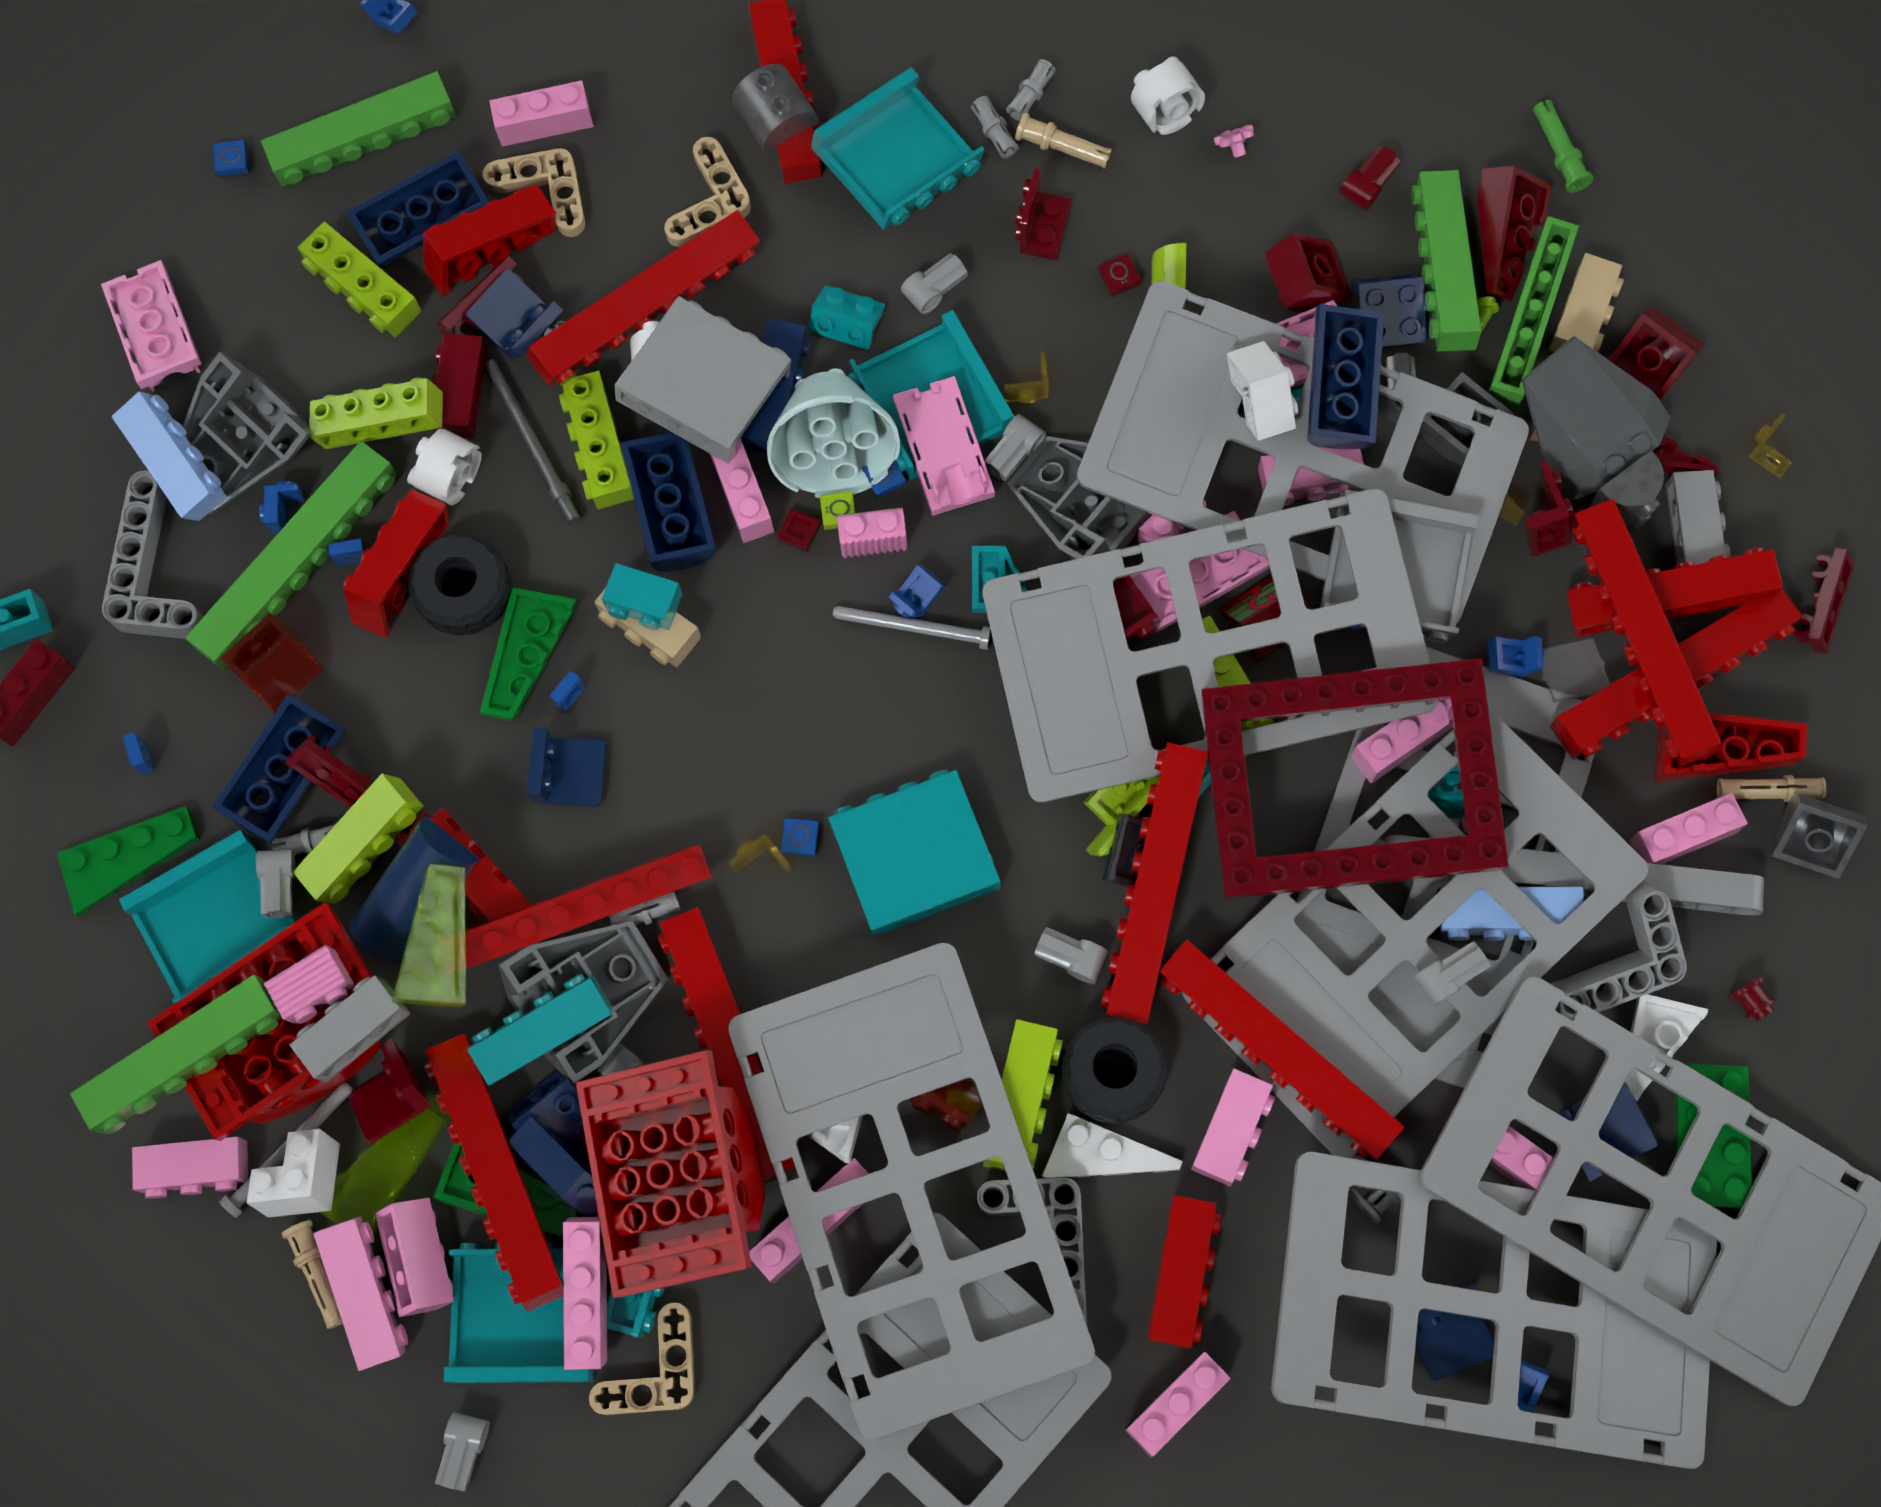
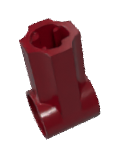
(1365, 184)

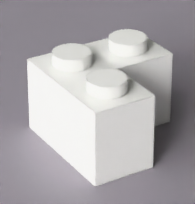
(1264, 389)
(303, 1181)

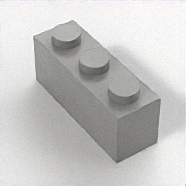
(1696, 516)
(348, 1028)

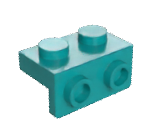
(845, 316)
(632, 1313)

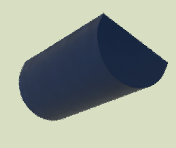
(397, 217)
(1345, 377)
(668, 502)
(264, 786)
(388, 911)

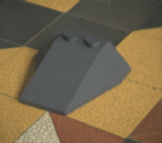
(1591, 417)
(241, 427)
(1069, 514)
(622, 969)

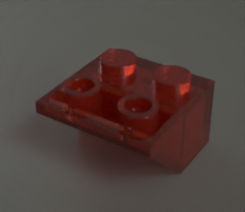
(272, 662)
(956, 1104)

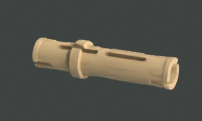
(1772, 788)

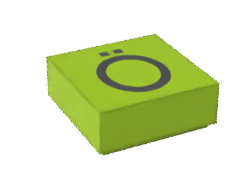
(835, 505)

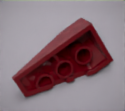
(1509, 212)

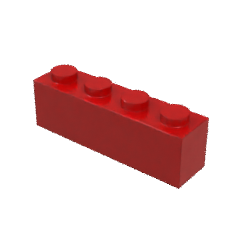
(1182, 1272)

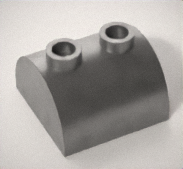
(773, 106)
(1451, 438)
(1635, 490)
(1818, 835)

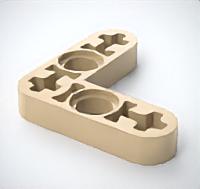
(546, 174)
(719, 203)
(659, 1385)

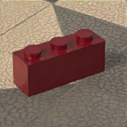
(461, 381)
(30, 688)

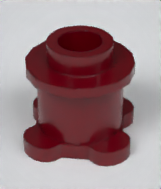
(1754, 1000)

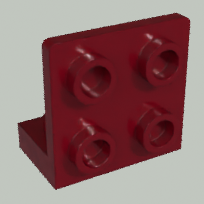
(1041, 220)
(1552, 527)
(389, 1098)

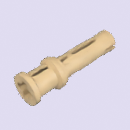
(1050, 137)
(309, 1259)

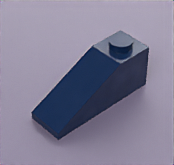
(556, 1163)

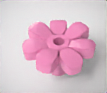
(1235, 139)

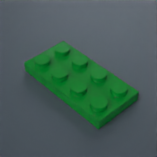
(1726, 1172)

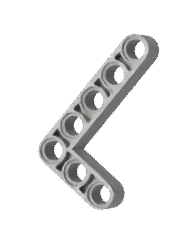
(140, 568)
(1645, 961)
(1057, 1213)

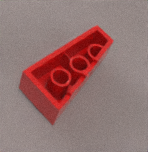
(485, 236)
(384, 569)
(1745, 746)
(486, 885)

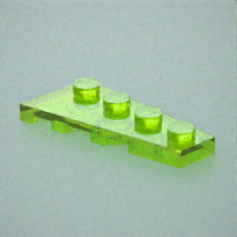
(435, 949)
(383, 1170)

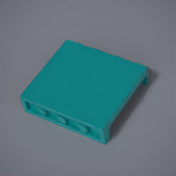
(894, 151)
(928, 359)
(914, 852)
(204, 914)
(495, 1337)

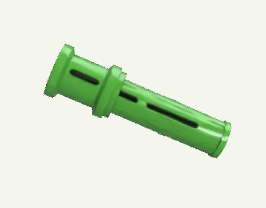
(1567, 158)

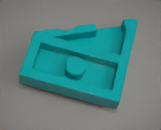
(988, 564)

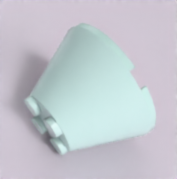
(830, 435)

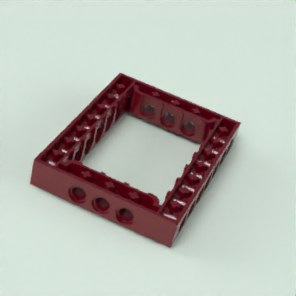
(1477, 852)

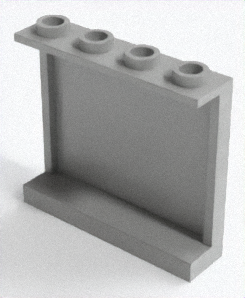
(701, 378)
(1435, 559)

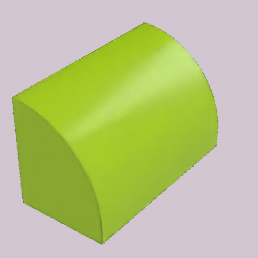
(1170, 265)

